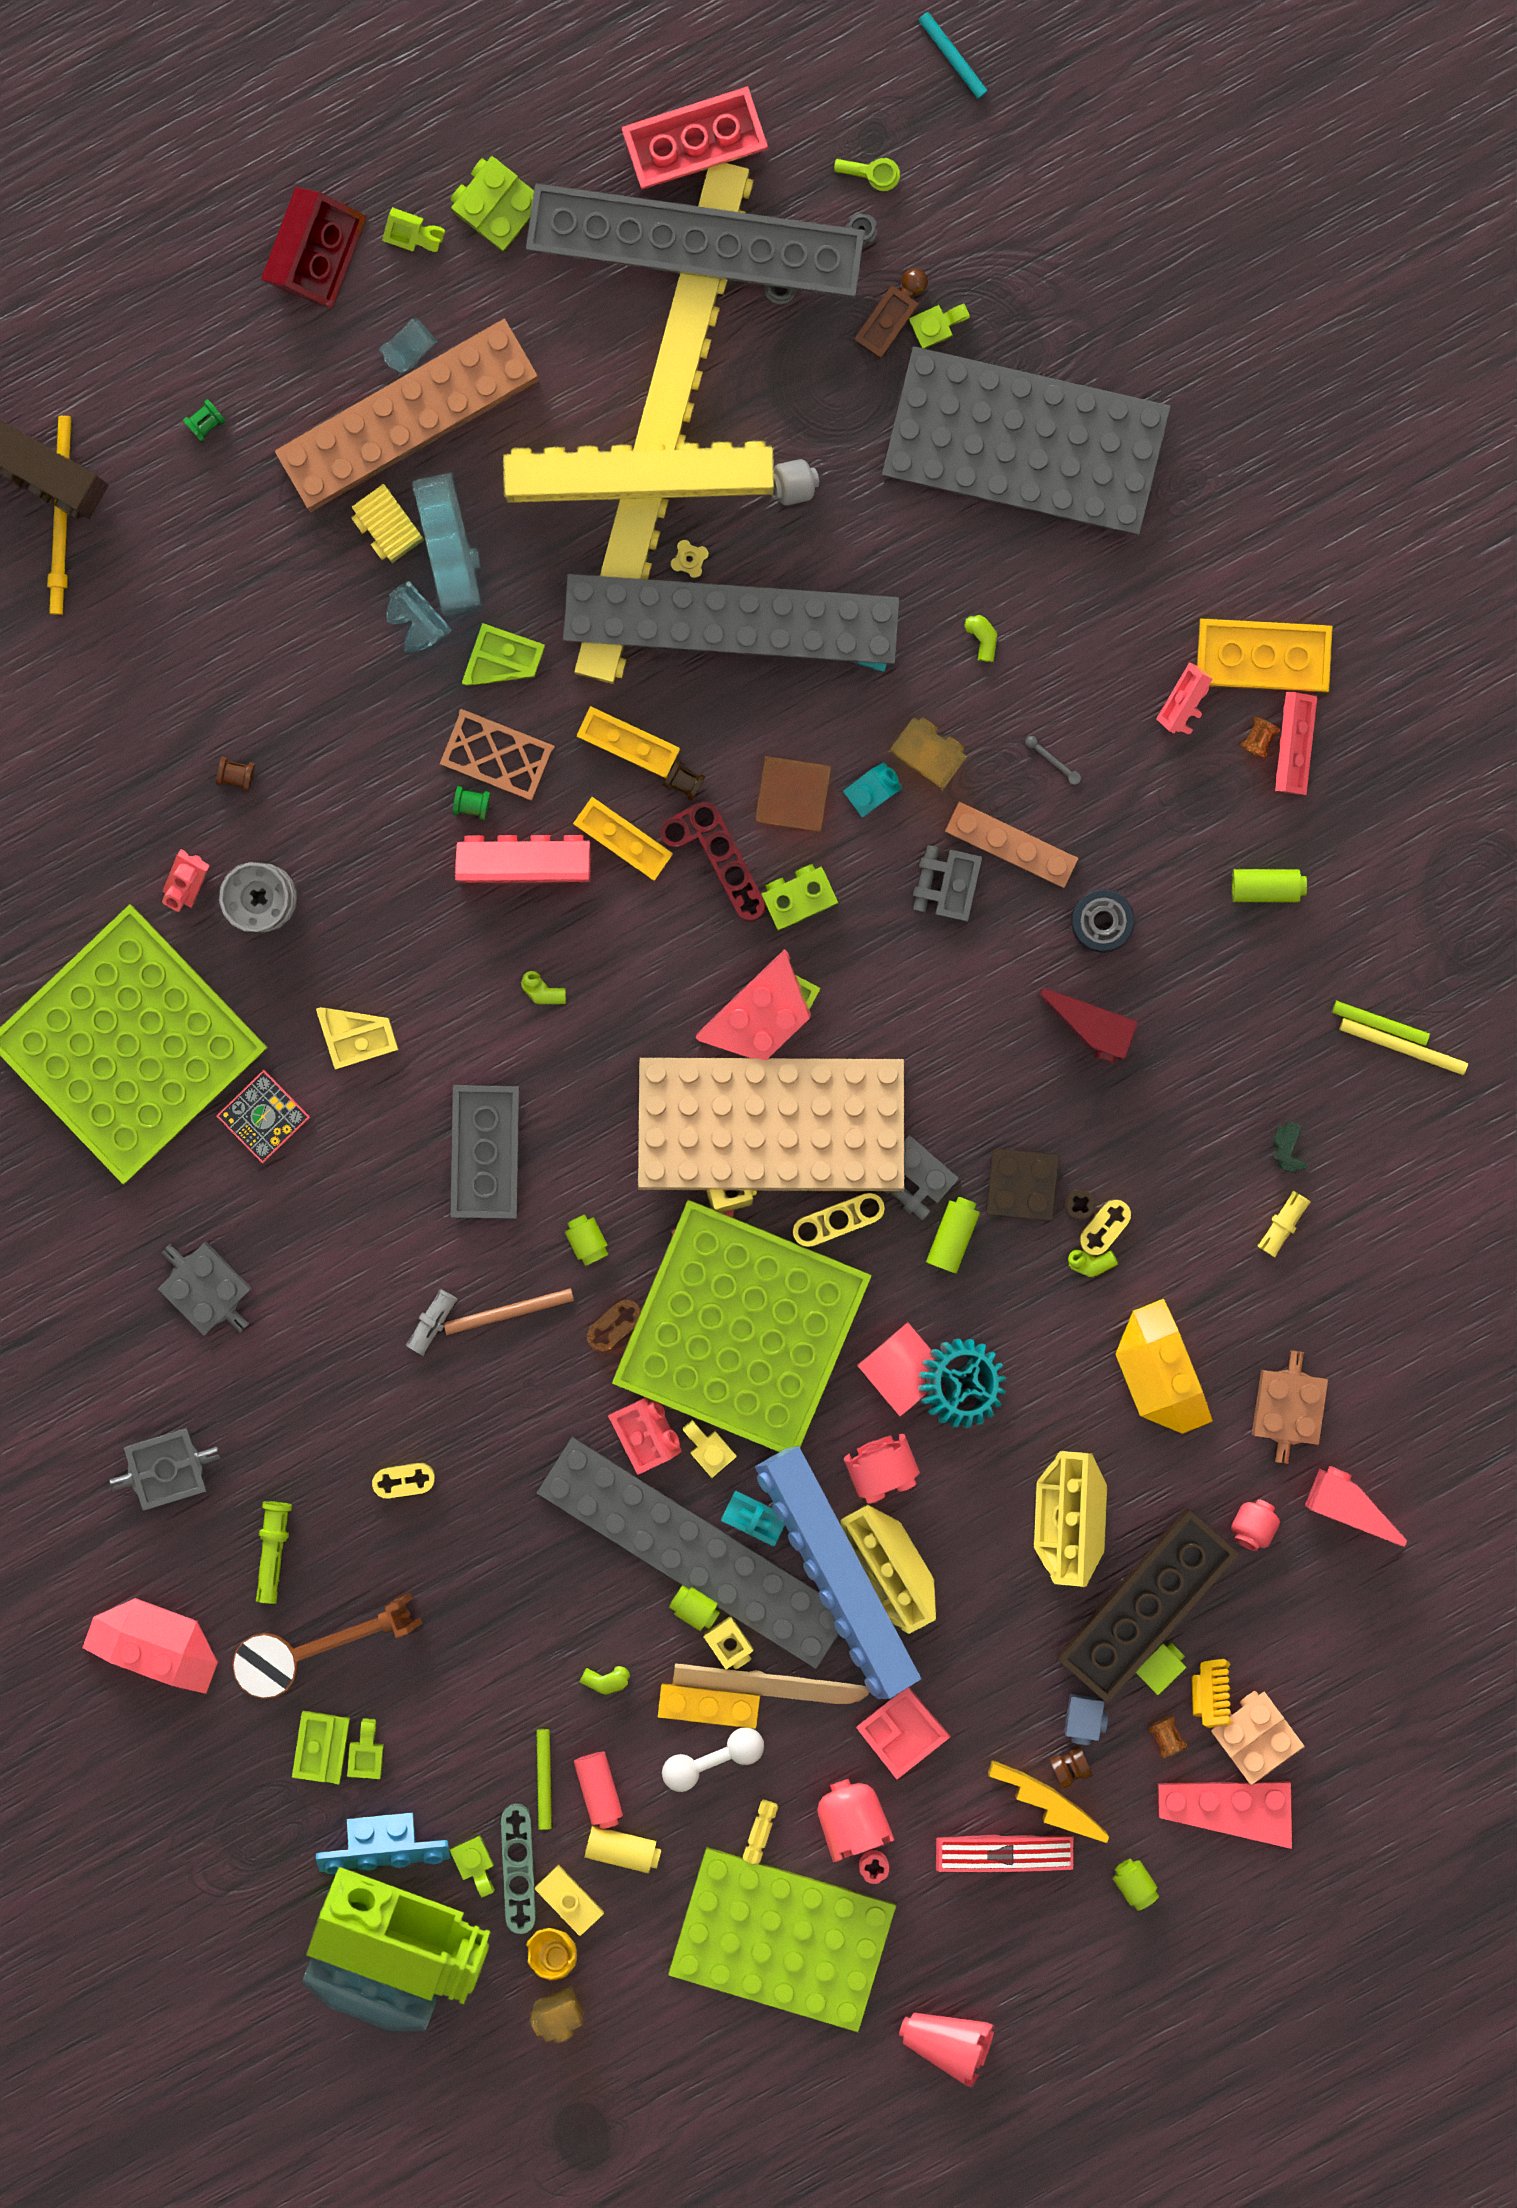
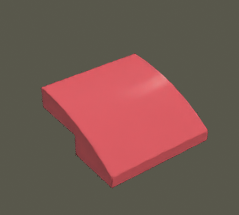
(896, 1366)

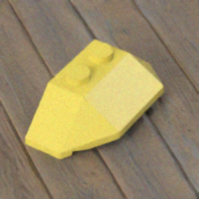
(1071, 1518)
(892, 1567)

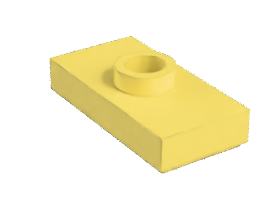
(569, 1900)

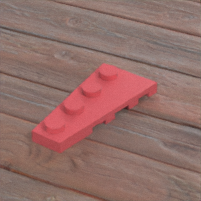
(1231, 1808)

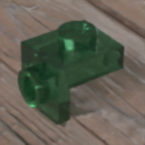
(1285, 1140)

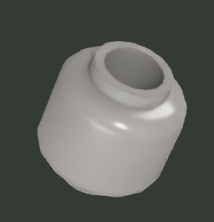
(794, 482)

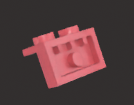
(645, 1434)

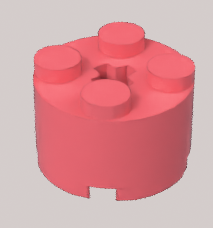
(882, 1467)

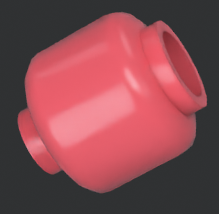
(1255, 1525)

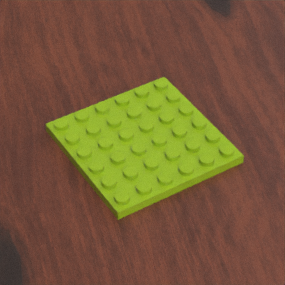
(127, 1044)
(741, 1328)

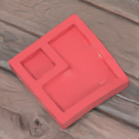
(903, 1732)

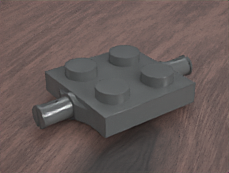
(204, 1288)
(165, 1469)

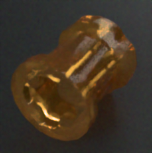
(1260, 737)
(1167, 1736)

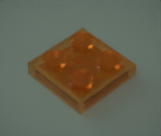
(793, 793)

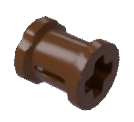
(235, 774)

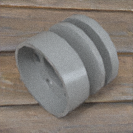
(239, 897)

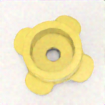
(685, 550)

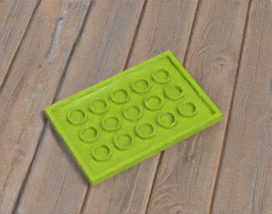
(782, 1939)

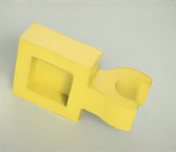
(710, 1451)

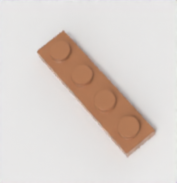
(1011, 845)

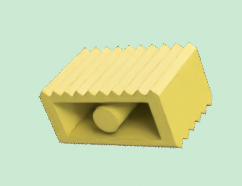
(387, 524)

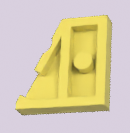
(355, 1036)

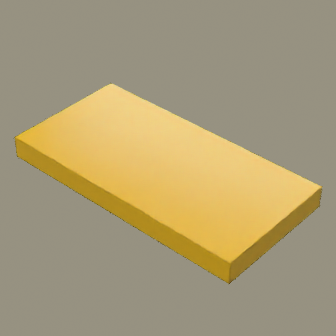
(1265, 655)

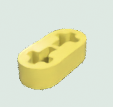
(1099, 1221)
(405, 1488)

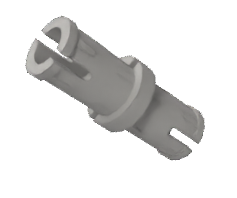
(431, 1322)

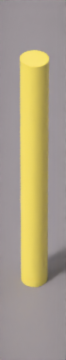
(1403, 1046)

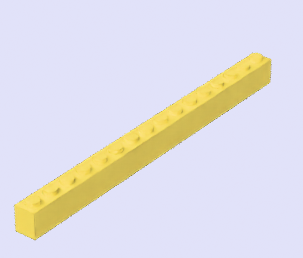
(665, 412)

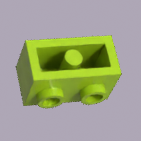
(799, 897)

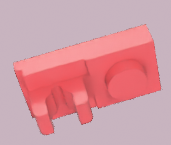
(1184, 699)

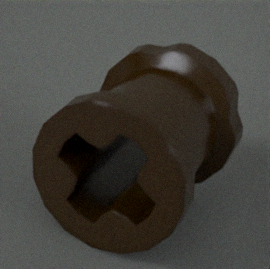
(684, 780)
(1069, 1203)

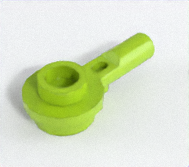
(882, 173)

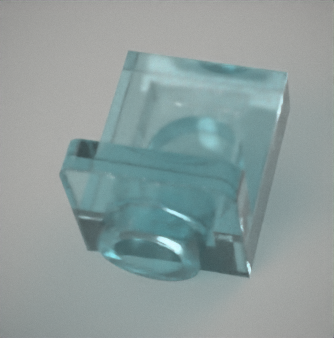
(408, 346)

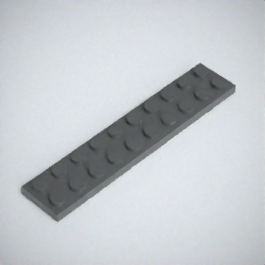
(695, 240)
(731, 619)
(690, 1551)

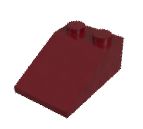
(1095, 1027)

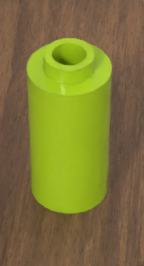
(1268, 885)
(953, 1235)

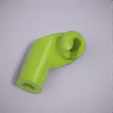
(985, 634)
(539, 991)
(1091, 1265)
(608, 1683)

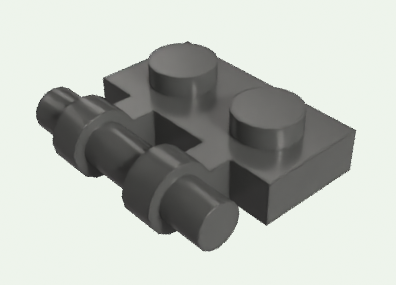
(957, 885)
(927, 1173)

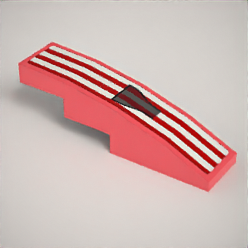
(1004, 1853)

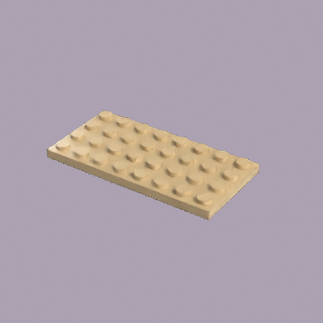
(771, 1124)

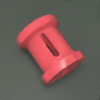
(867, 1858)

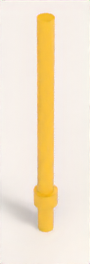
(57, 578)

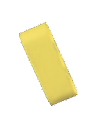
(855, 1219)

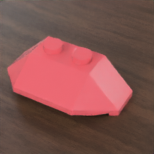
(153, 1644)

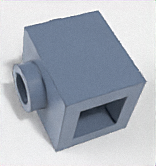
(1085, 1719)

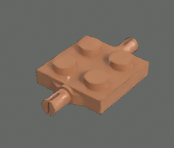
(1289, 1407)

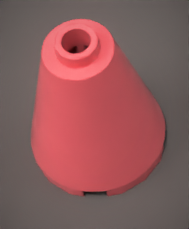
(949, 2043)

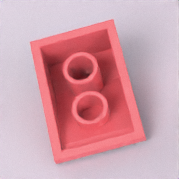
(1344, 1501)

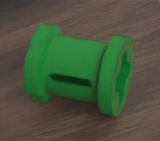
(214, 419)
(471, 803)

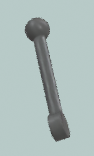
(1073, 777)

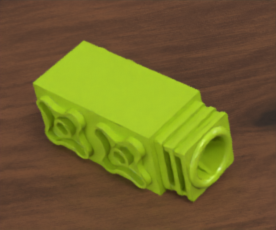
(398, 1938)

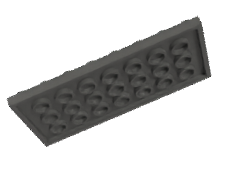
(1026, 441)

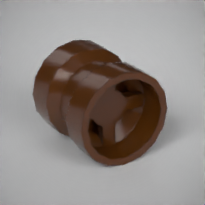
(1078, 1764)

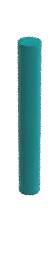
(952, 55)

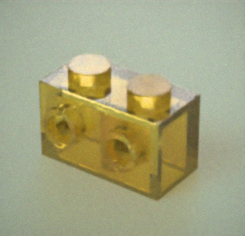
(928, 752)
(557, 2015)

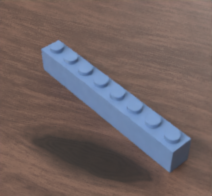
(837, 1573)

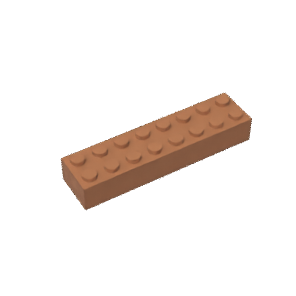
(407, 415)

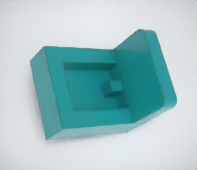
(873, 789)

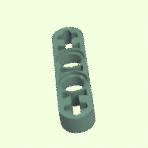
(518, 1868)

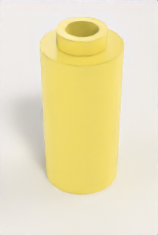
(622, 1849)

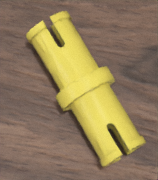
(1284, 1224)

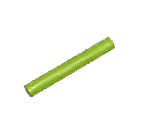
(1380, 1023)
(544, 1779)

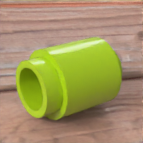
(586, 1239)
(694, 1608)
(1135, 1884)

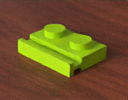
(321, 1747)

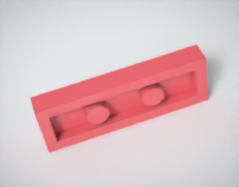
(1296, 743)

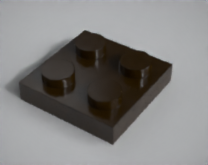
(1022, 1184)

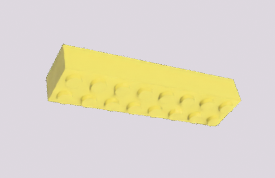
(638, 473)

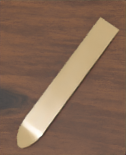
(768, 1685)

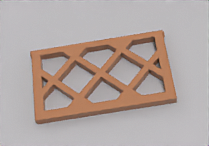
(489, 727)

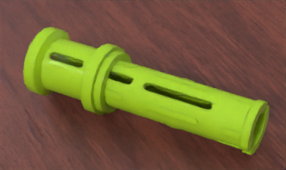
(273, 1536)

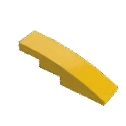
(1058, 1809)

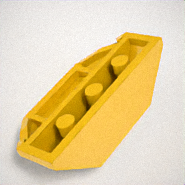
(1161, 1370)

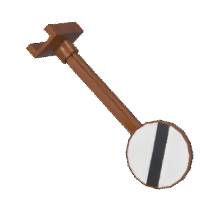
(268, 1664)

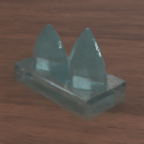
(427, 625)

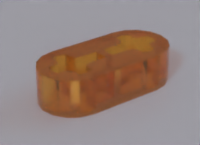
(609, 1318)

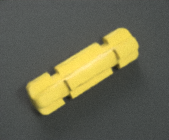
(760, 1832)

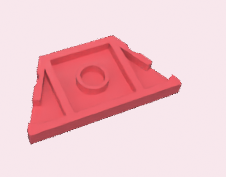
(760, 1014)

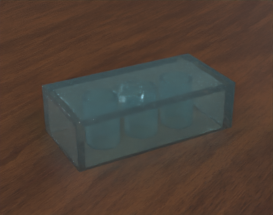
(448, 545)

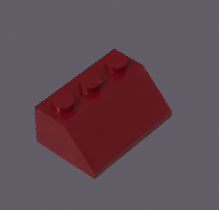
(313, 247)

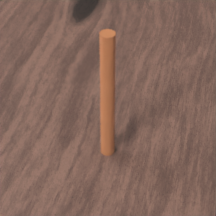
(508, 1311)

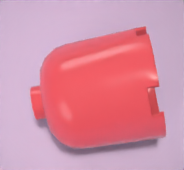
(852, 1820)

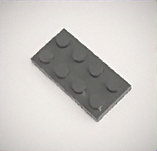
(485, 1151)

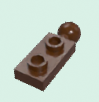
(891, 313)

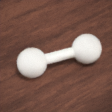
(743, 1746)

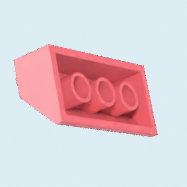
(694, 138)
(524, 860)

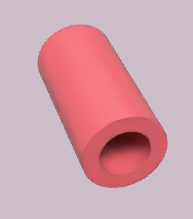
(598, 1789)

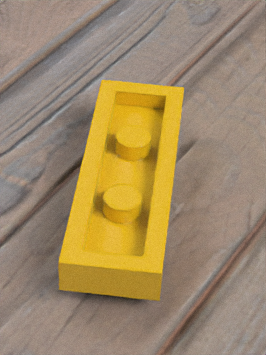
(628, 742)
(623, 838)
(708, 1706)

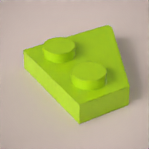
(502, 657)

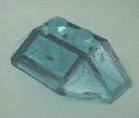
(367, 1998)

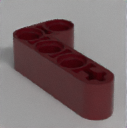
(720, 864)

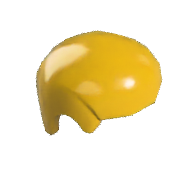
(551, 1953)

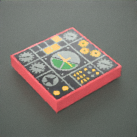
(263, 1116)

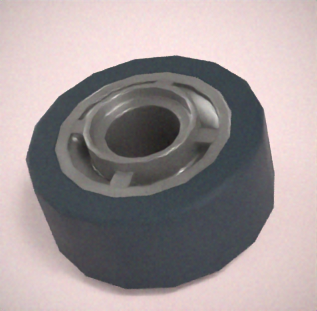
(1119, 911)

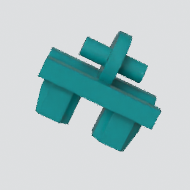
(753, 1518)

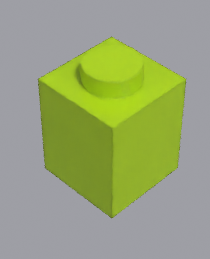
(1162, 1667)

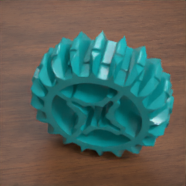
(969, 1373)

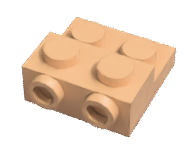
(1258, 1737)

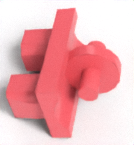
(184, 881)

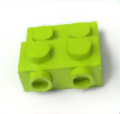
(494, 203)

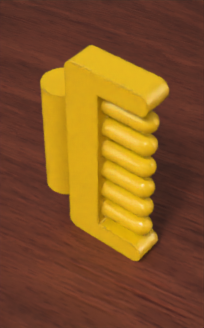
(1205, 1696)

